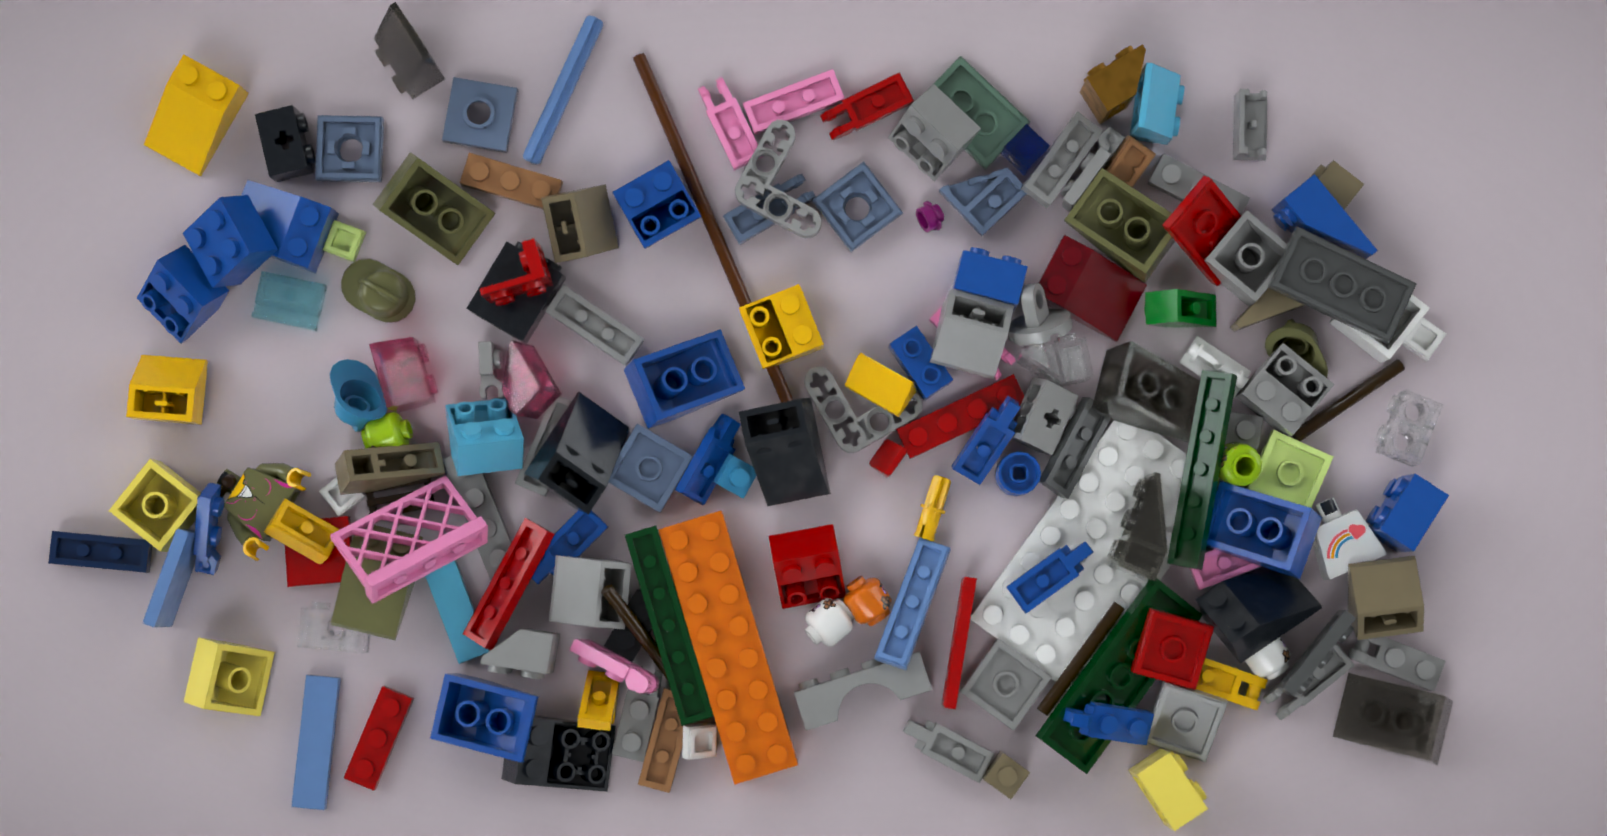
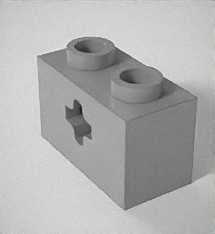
(1049, 400)

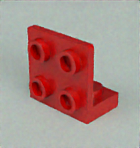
(533, 284)

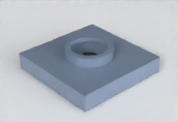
(333, 132)
(493, 133)
(862, 184)

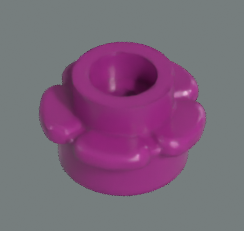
(930, 216)

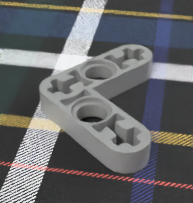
(763, 183)
(860, 424)

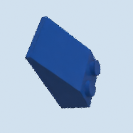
(1319, 213)
(294, 224)
(683, 378)
(1262, 529)
(484, 716)

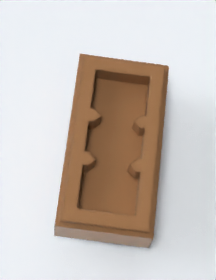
(1130, 161)

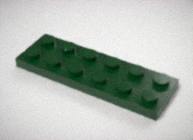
(1109, 676)

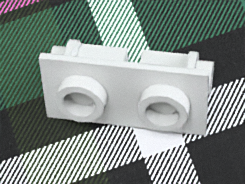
(1206, 357)

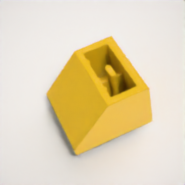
(781, 327)
(168, 390)

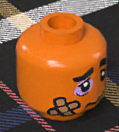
(867, 600)

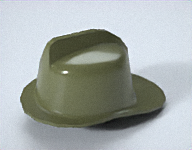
(378, 290)
(1301, 340)

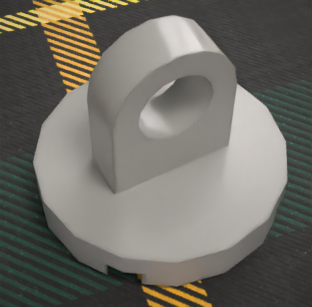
(1038, 321)

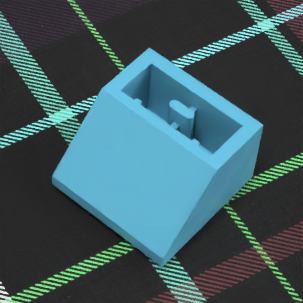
(484, 437)

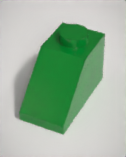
(1180, 308)

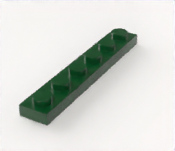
(1202, 469)
(669, 625)

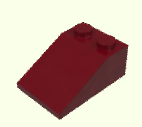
(1090, 288)

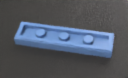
(912, 604)
(316, 742)

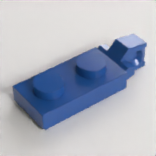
(987, 441)
(717, 444)
(207, 531)
(570, 540)
(1048, 576)
(1112, 722)

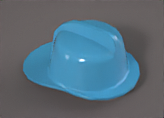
(356, 393)

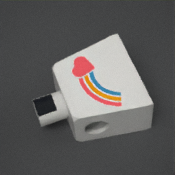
(1343, 540)

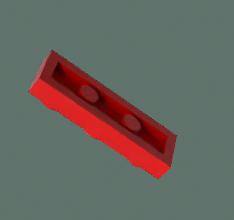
(378, 738)

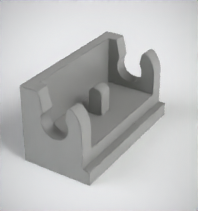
(1250, 125)

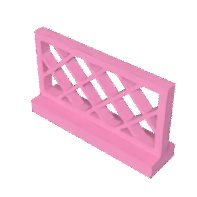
(420, 561)

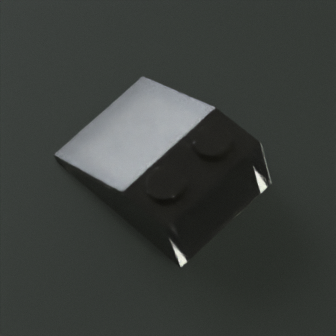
(406, 54)
(1146, 392)
(1393, 718)

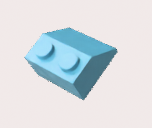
(1156, 105)

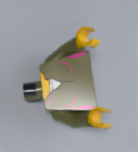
(256, 500)

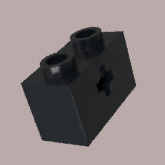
(273, 130)

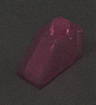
(527, 382)

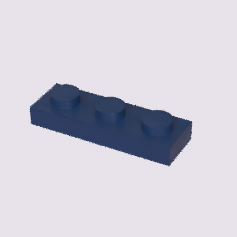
(100, 551)

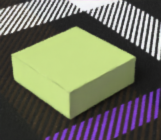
(344, 241)

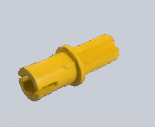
(933, 508)

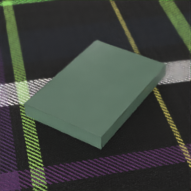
(985, 106)

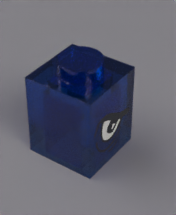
(1025, 149)

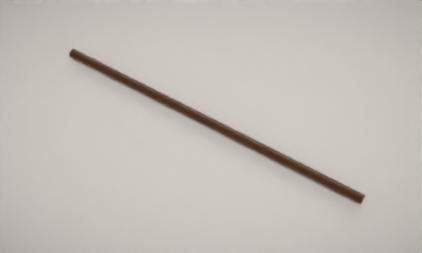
(702, 205)

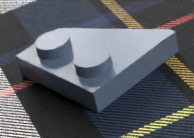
(985, 198)

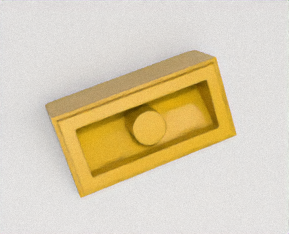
(880, 385)
(302, 531)

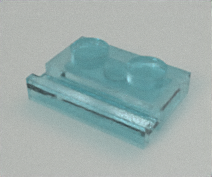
(289, 301)

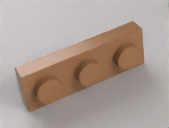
(508, 181)
(663, 747)

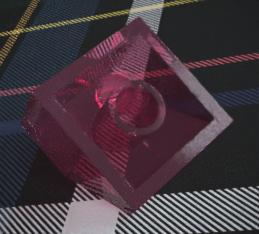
(403, 373)

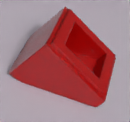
(887, 457)

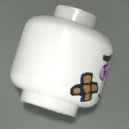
(829, 622)
(1270, 660)

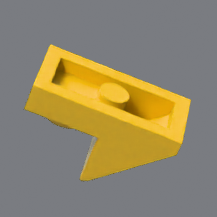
(598, 702)

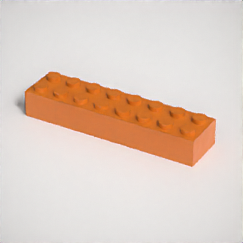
(728, 647)

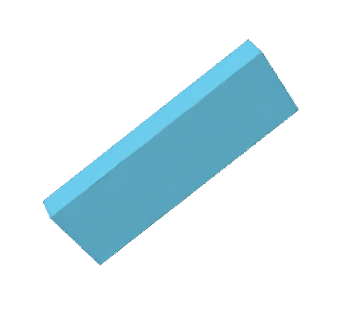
(455, 609)

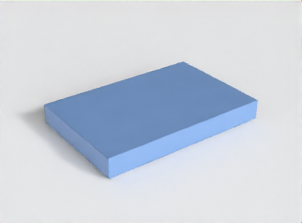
(172, 580)

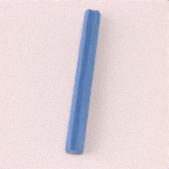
(563, 90)

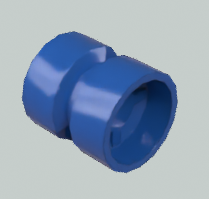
(1017, 474)

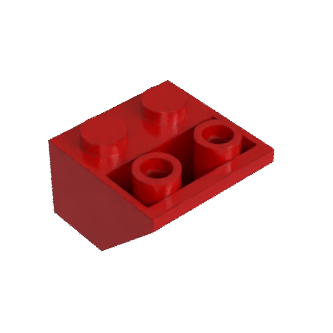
(807, 566)

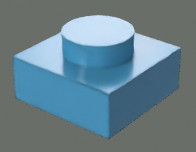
(735, 476)

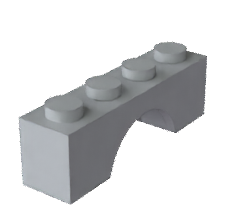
(821, 701)

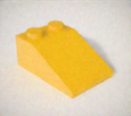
(194, 115)

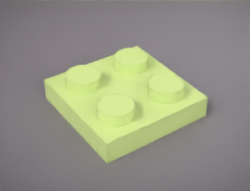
(1291, 470)

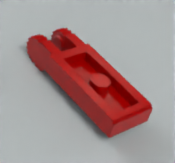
(870, 105)

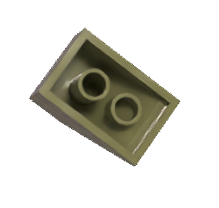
(433, 208)
(1122, 224)
(353, 607)

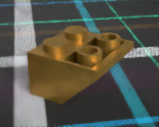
(1113, 86)

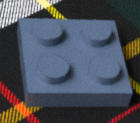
(649, 468)

